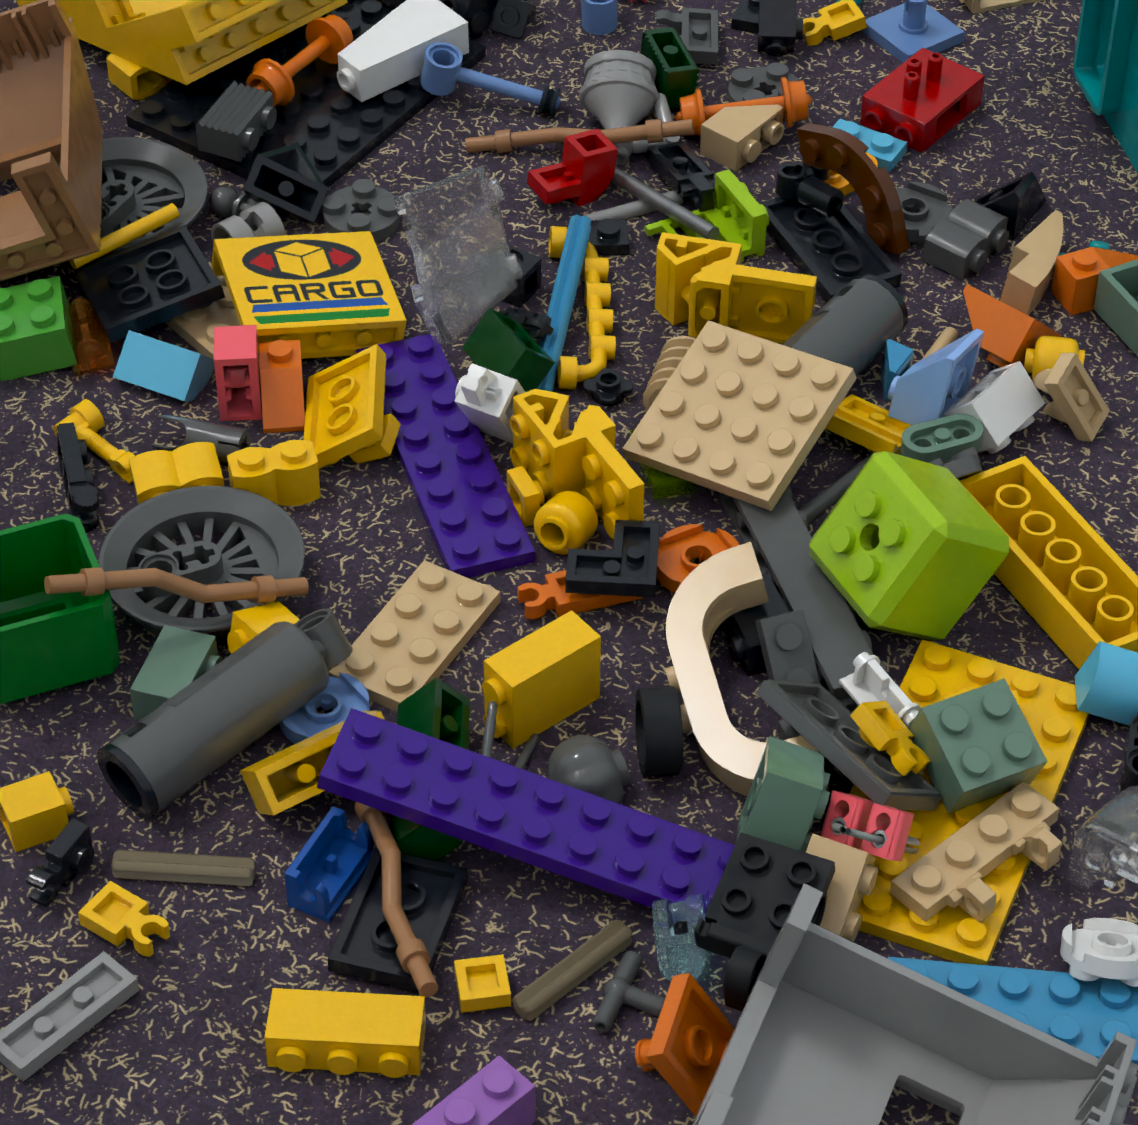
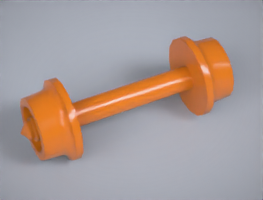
(325, 40)
(793, 100)

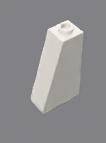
(397, 45)

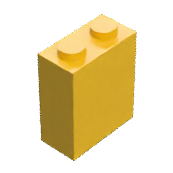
(543, 678)

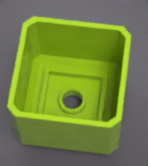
(908, 546)

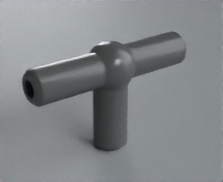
(619, 992)

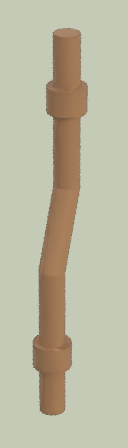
(505, 140)
(95, 582)
(410, 950)

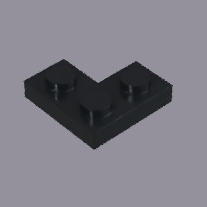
(620, 572)

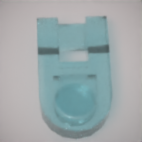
(679, 952)

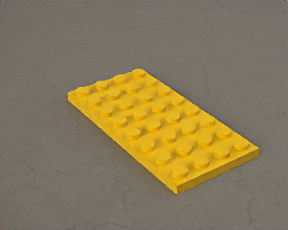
(1057, 726)

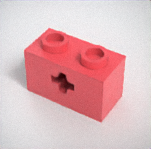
(237, 373)

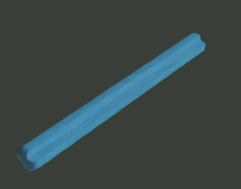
(565, 292)

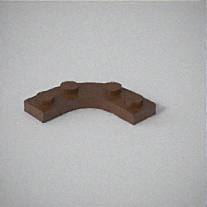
(847, 156)

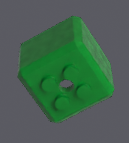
(52, 636)

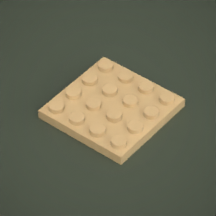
(739, 414)

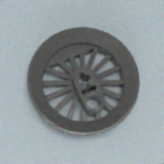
(145, 178)
(268, 547)

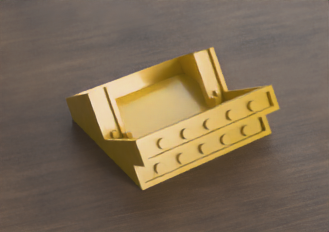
(188, 36)

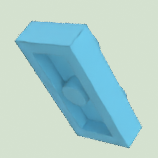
(882, 146)

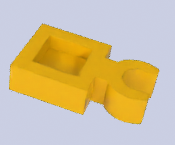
(834, 20)
(886, 732)
(122, 915)

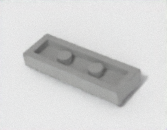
(65, 1015)

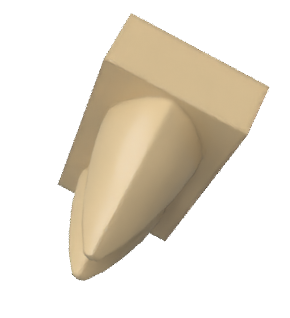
(1074, 397)

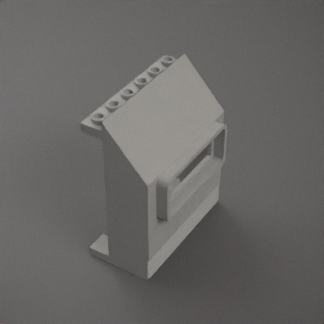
(845, 1025)

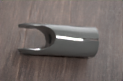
(225, 438)

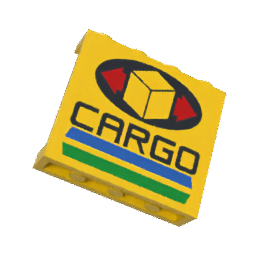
(312, 290)

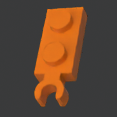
(553, 596)

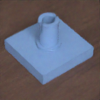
(912, 27)

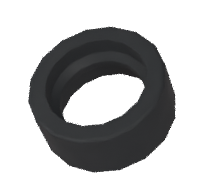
(659, 731)

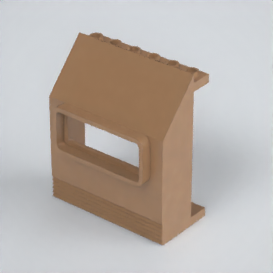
(46, 121)

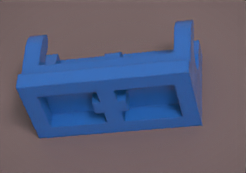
(328, 866)

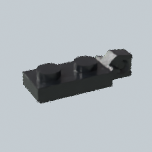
(684, 173)

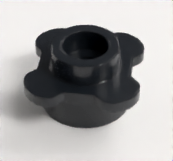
(608, 387)

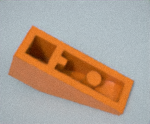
(1078, 274)

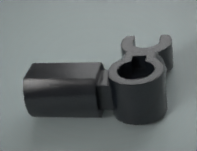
(807, 186)

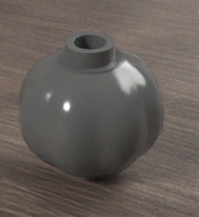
(590, 767)

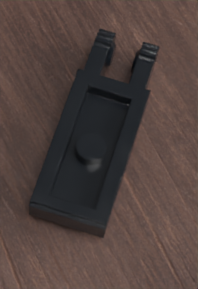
(77, 480)

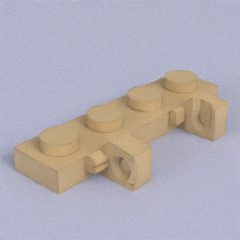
(955, 867)

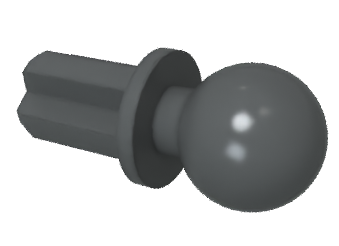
(226, 202)

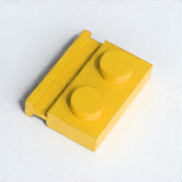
(867, 425)

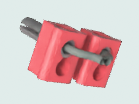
(883, 834)

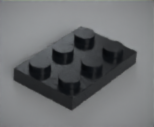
(429, 901)

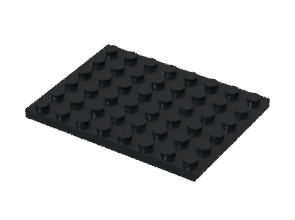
(322, 117)

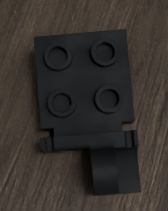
(753, 905)

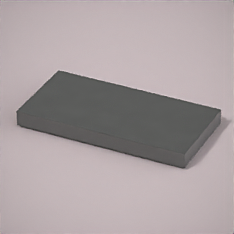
(837, 737)

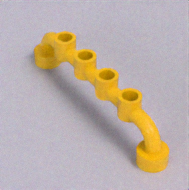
(598, 320)

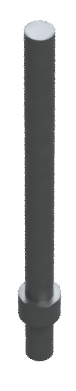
(661, 203)

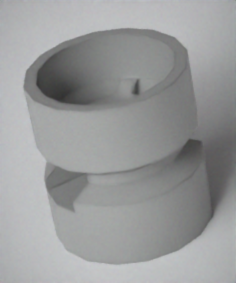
(252, 222)

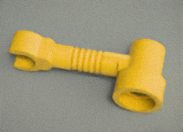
(87, 422)

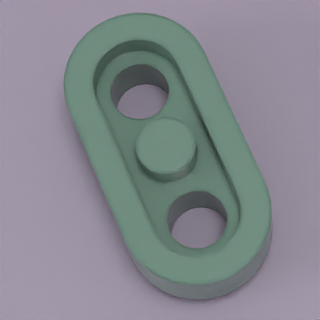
(942, 437)

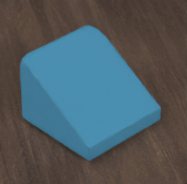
(895, 361)

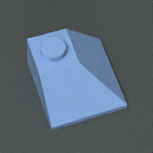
(935, 381)

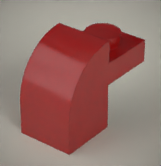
(584, 171)

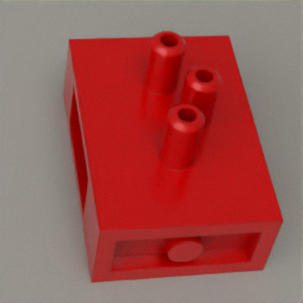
(922, 99)

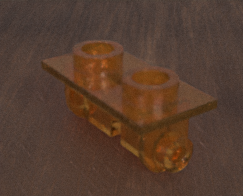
(91, 341)

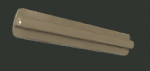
(183, 868)
(572, 970)

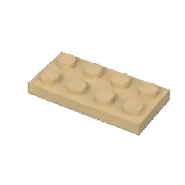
(418, 633)

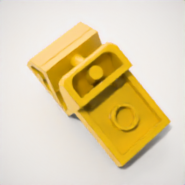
(707, 282)
(574, 459)

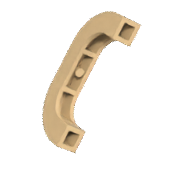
(701, 603)

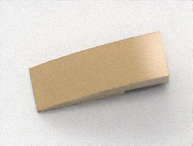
(1033, 265)

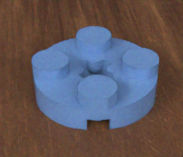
(339, 694)

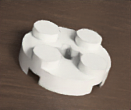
(1102, 950)

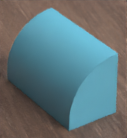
(163, 367)
(1109, 683)

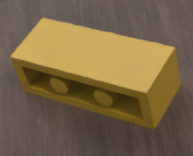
(293, 772)
(345, 1032)

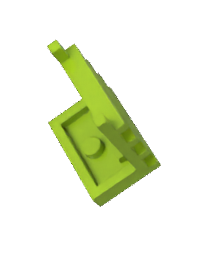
(734, 213)

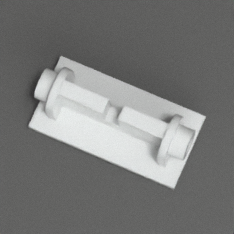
(873, 684)

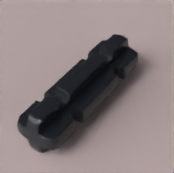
(535, 324)

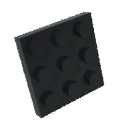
(149, 283)

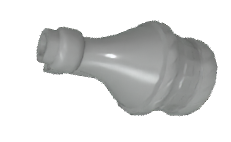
(622, 93)

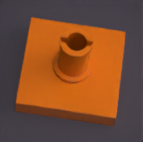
(686, 1041)

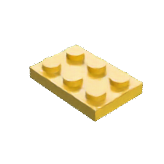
(346, 406)

